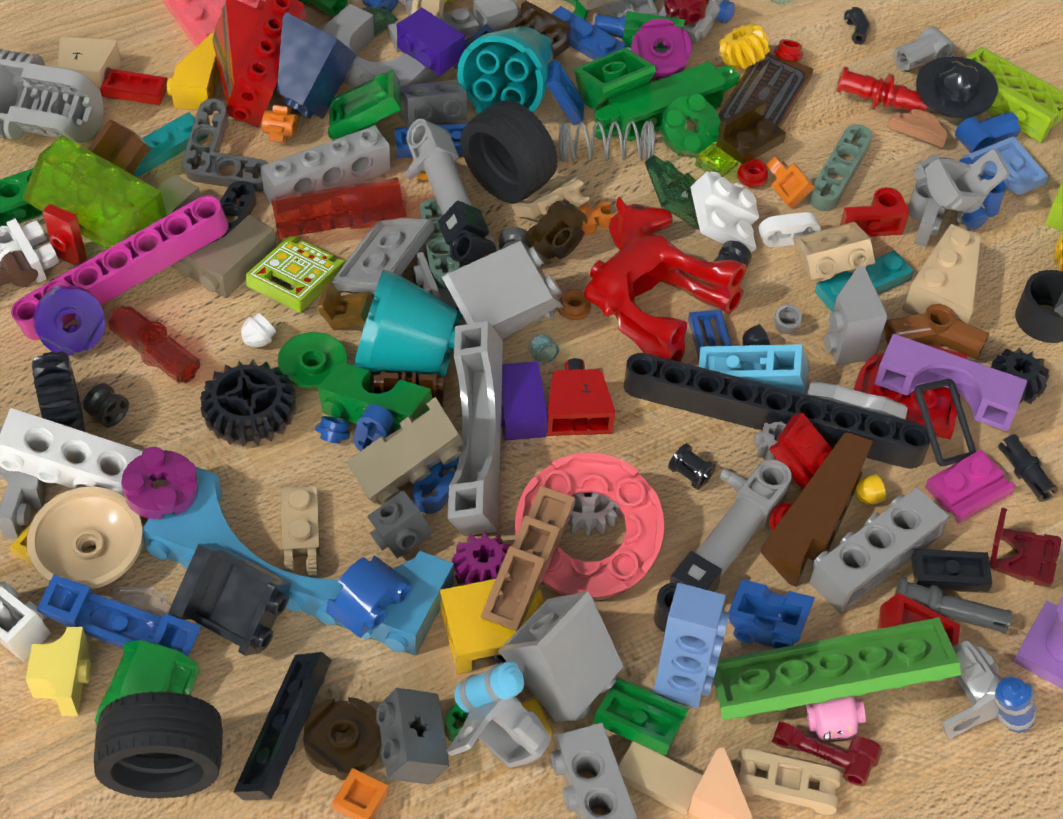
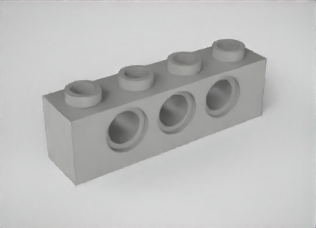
(329, 165)
(920, 526)
(590, 751)

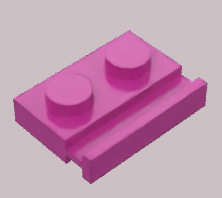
(969, 486)

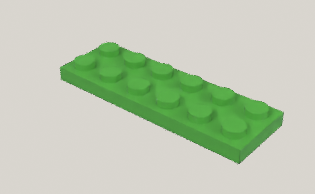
(834, 668)

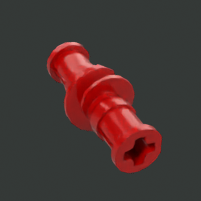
(879, 91)

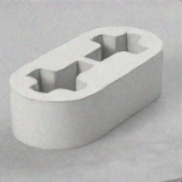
(781, 229)

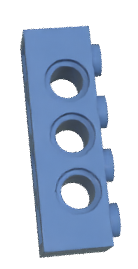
(691, 645)

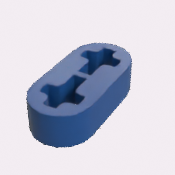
(373, 424)
(437, 482)

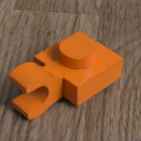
(791, 182)

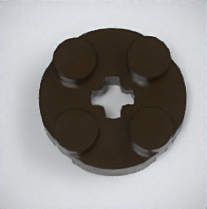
(557, 231)
(342, 716)

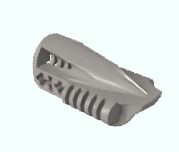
(39, 99)

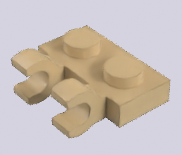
(558, 189)

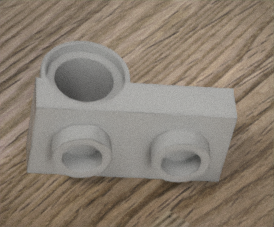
(925, 209)

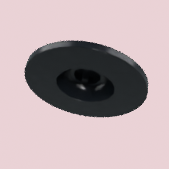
(956, 87)

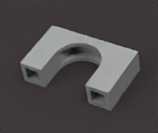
(355, 30)

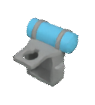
(498, 717)

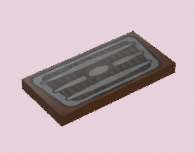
(775, 82)

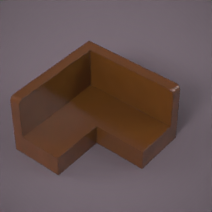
(120, 146)

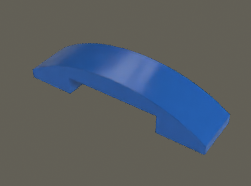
(111, 620)

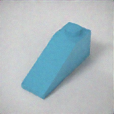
(769, 364)

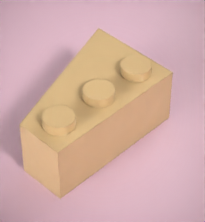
(948, 275)

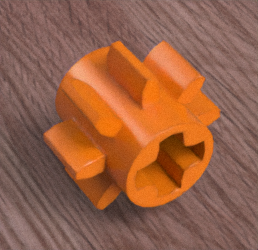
(279, 123)

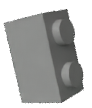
(855, 321)

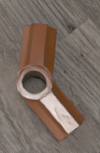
(939, 328)

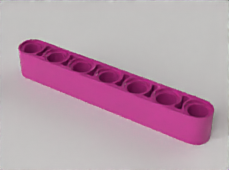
(134, 258)

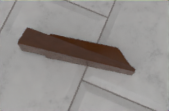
(818, 510)

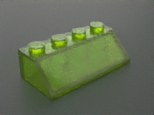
(102, 195)

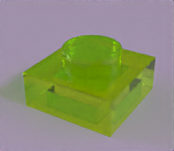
(715, 160)

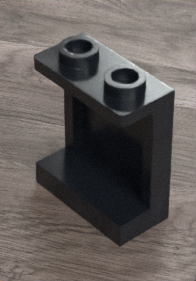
(231, 597)

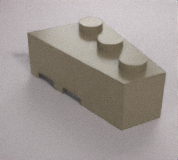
(406, 454)

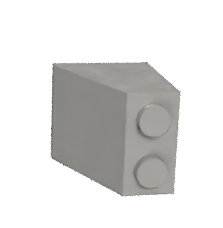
(504, 289)
(565, 655)

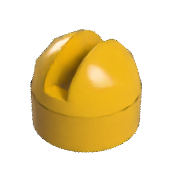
(871, 490)

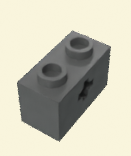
(412, 736)

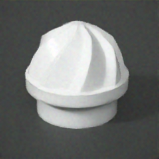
(257, 331)

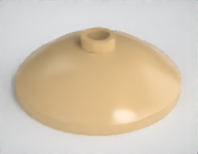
(80, 521)

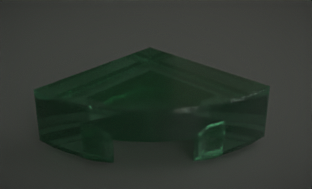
(381, 18)

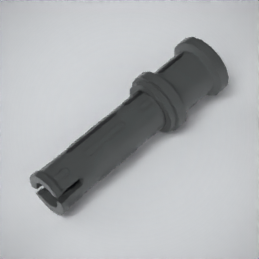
(956, 607)

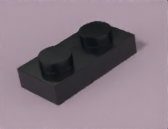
(952, 569)

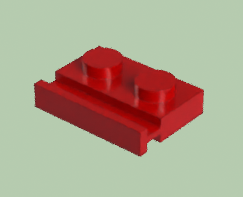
(801, 449)

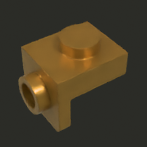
(344, 310)

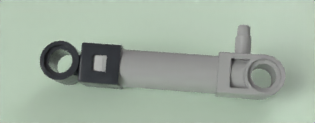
(460, 221)
(751, 510)

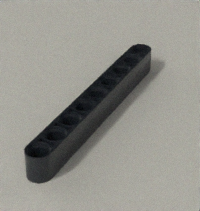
(755, 403)

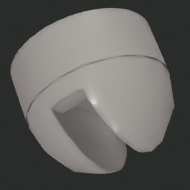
(787, 314)

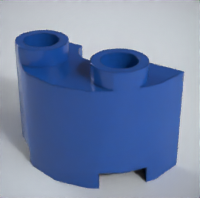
(366, 593)
(768, 617)

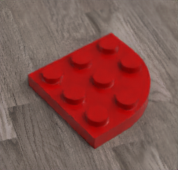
(938, 400)

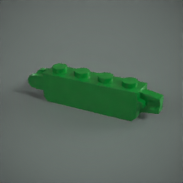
(651, 99)

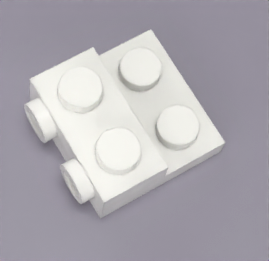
(725, 209)

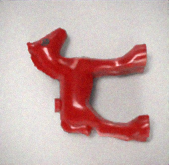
(641, 265)

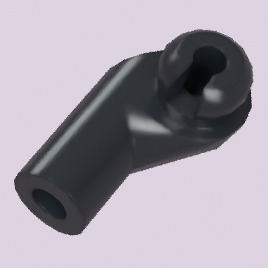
(862, 25)

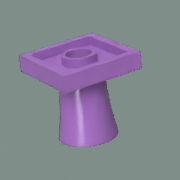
(1043, 645)

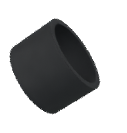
(1041, 324)

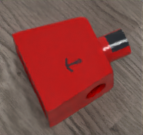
(579, 402)

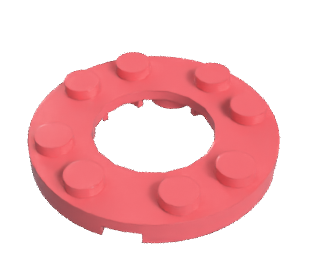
(642, 516)

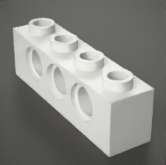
(57, 445)

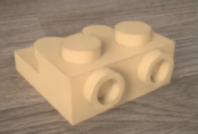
(834, 251)

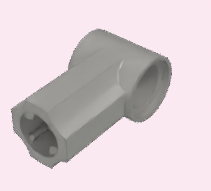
(928, 47)

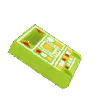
(299, 265)

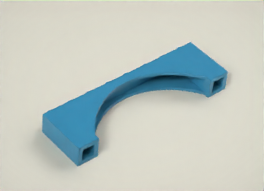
(204, 523)

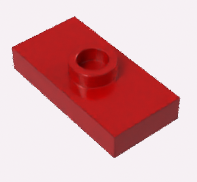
(134, 87)
(64, 234)

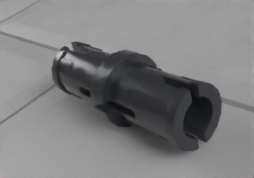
(1028, 468)

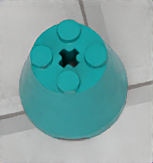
(506, 67)
(407, 330)

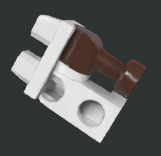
(18, 259)

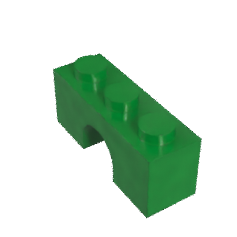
(349, 392)

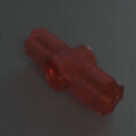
(154, 344)

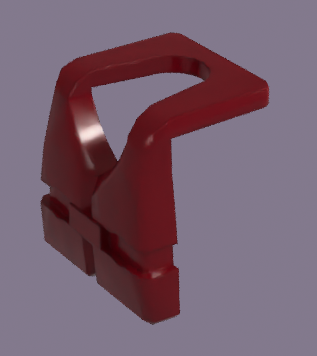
(1034, 557)

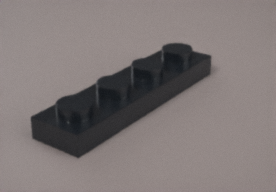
(282, 727)

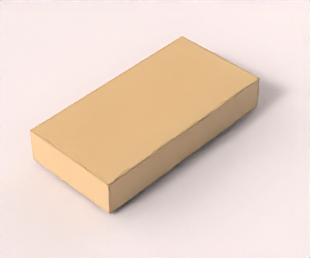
(659, 777)

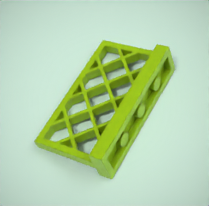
(1033, 117)

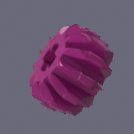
(479, 558)

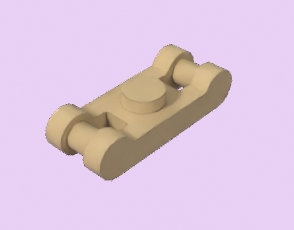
(788, 780)

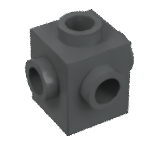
(399, 525)

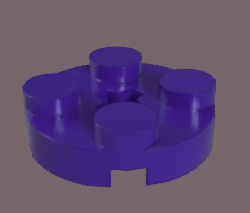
(63, 301)

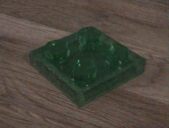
(673, 189)

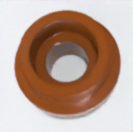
(574, 305)

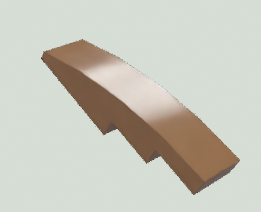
(528, 559)

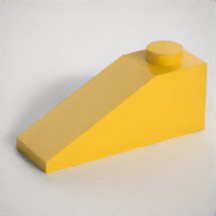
(195, 77)

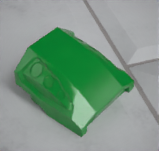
(149, 669)

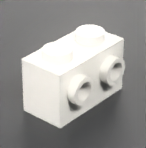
(19, 623)

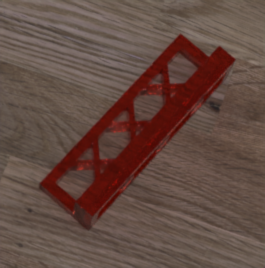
(338, 207)

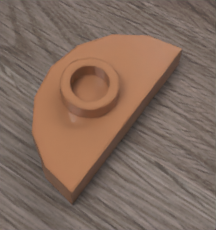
(919, 125)

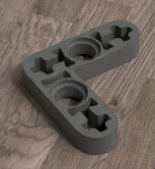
(211, 158)

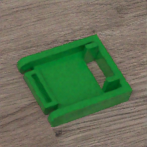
(365, 104)

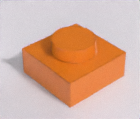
(360, 796)

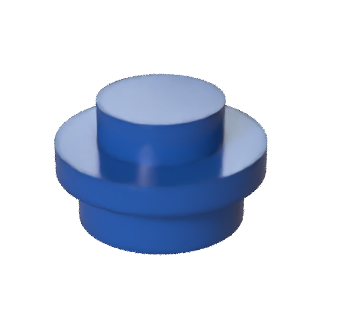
(333, 429)

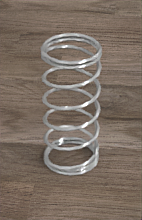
(647, 133)

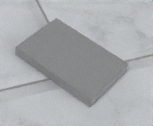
(386, 246)

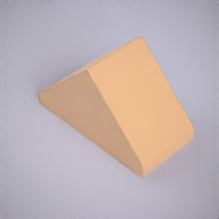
(719, 792)

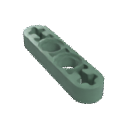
(842, 167)
(437, 243)

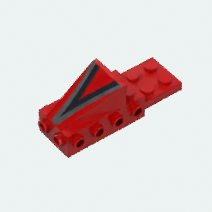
(249, 54)

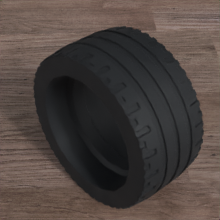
(509, 151)
(158, 745)

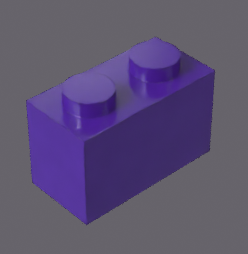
(430, 41)
(523, 402)

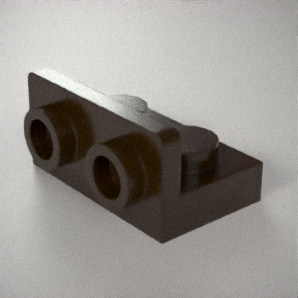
(749, 134)

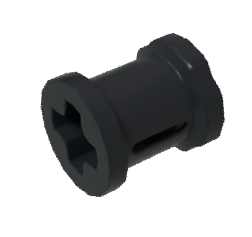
(691, 466)

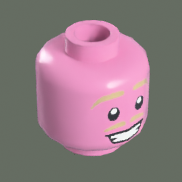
(836, 718)

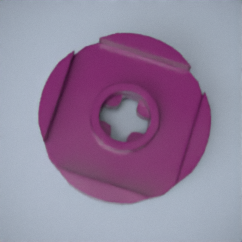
(671, 37)
(159, 465)

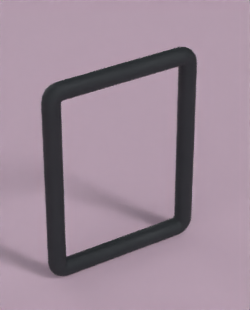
(929, 427)

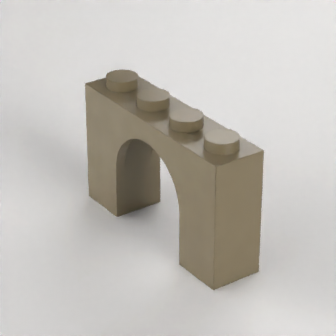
(222, 263)

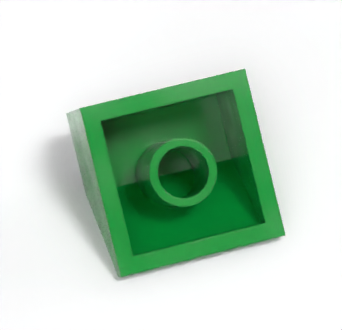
(612, 76)

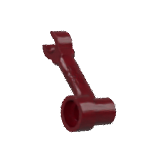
(857, 761)

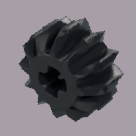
(1024, 367)

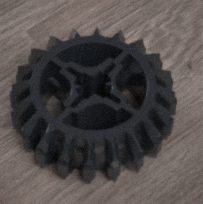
(57, 390)
(227, 409)

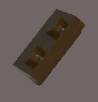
(546, 23)

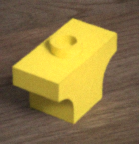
(60, 670)

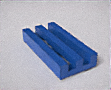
(565, 92)
(705, 317)

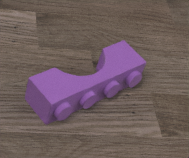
(990, 392)

